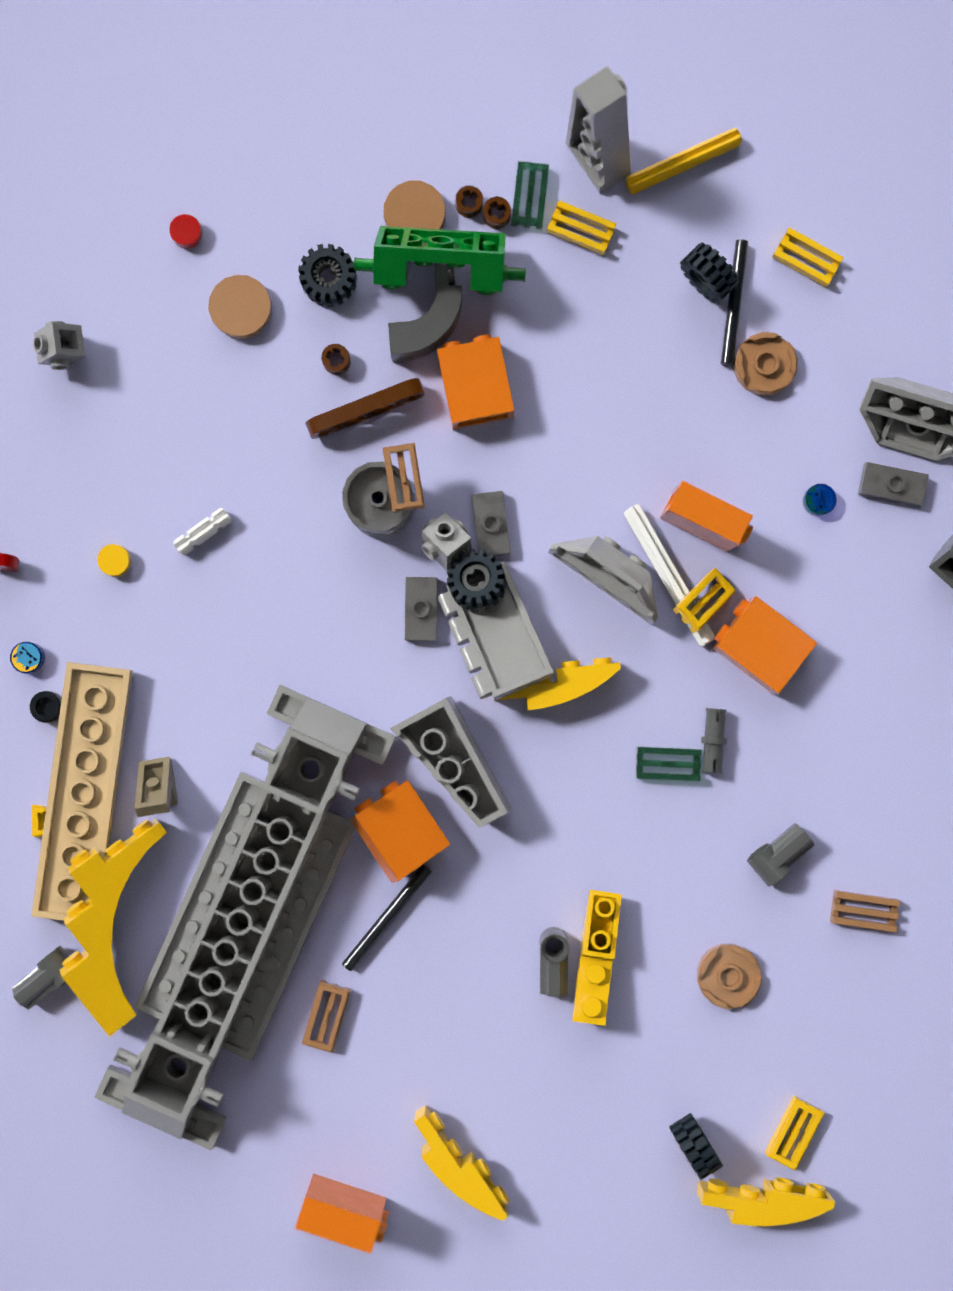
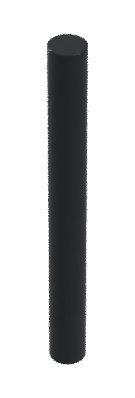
(734, 304)
(386, 917)

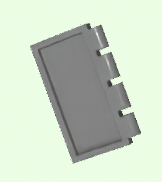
(500, 640)

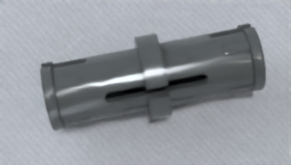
(714, 740)

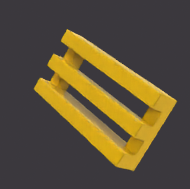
(584, 216)
(813, 247)
(688, 615)
(779, 1134)

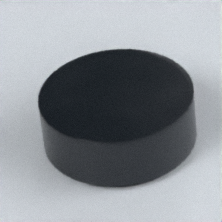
(46, 706)

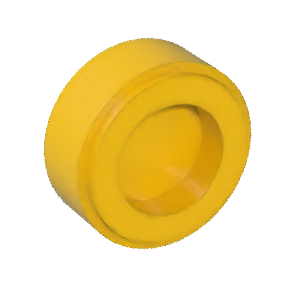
(114, 560)

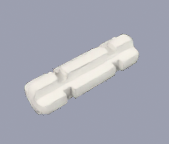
(202, 531)

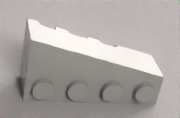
(600, 129)
(454, 759)

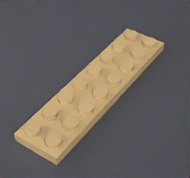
(81, 780)

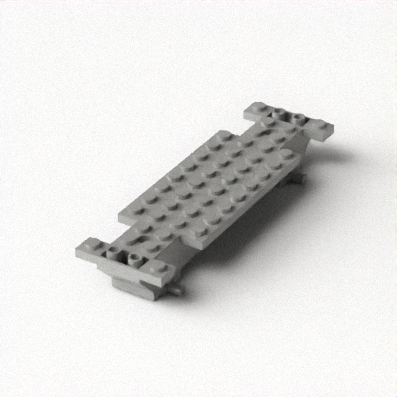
(243, 919)

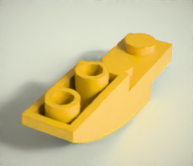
(570, 683)
(596, 957)
(463, 1176)
(777, 1204)

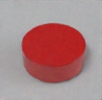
(186, 231)
(8, 563)

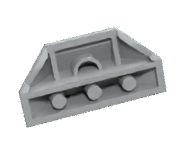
(909, 417)
(611, 571)

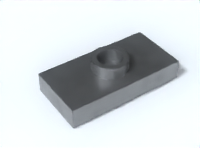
(893, 484)
(491, 523)
(421, 609)

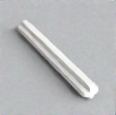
(664, 566)

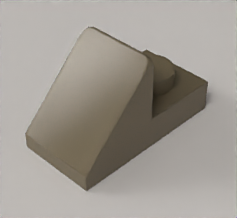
(155, 787)

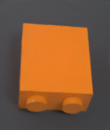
(475, 381)
(707, 517)
(763, 644)
(398, 830)
(343, 1214)

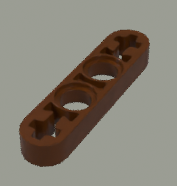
(365, 408)

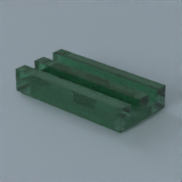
(527, 221)
(696, 764)

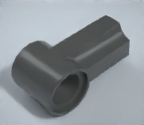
(774, 859)
(553, 964)
(41, 980)

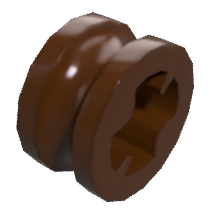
(500, 203)
(466, 211)
(341, 368)

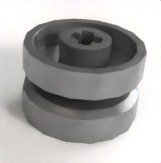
(358, 495)

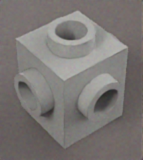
(59, 345)
(444, 540)

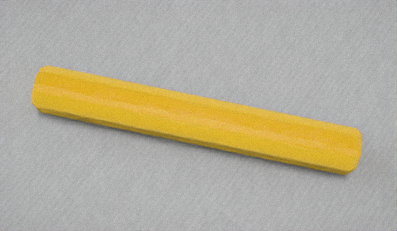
(683, 161)

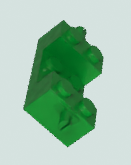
(400, 245)

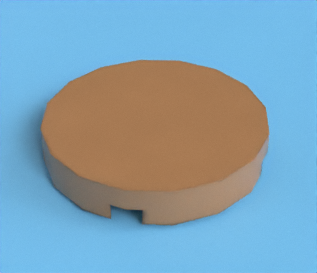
(414, 206)
(240, 306)
(765, 364)
(729, 976)

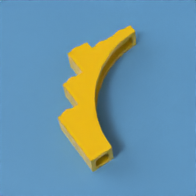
(102, 880)

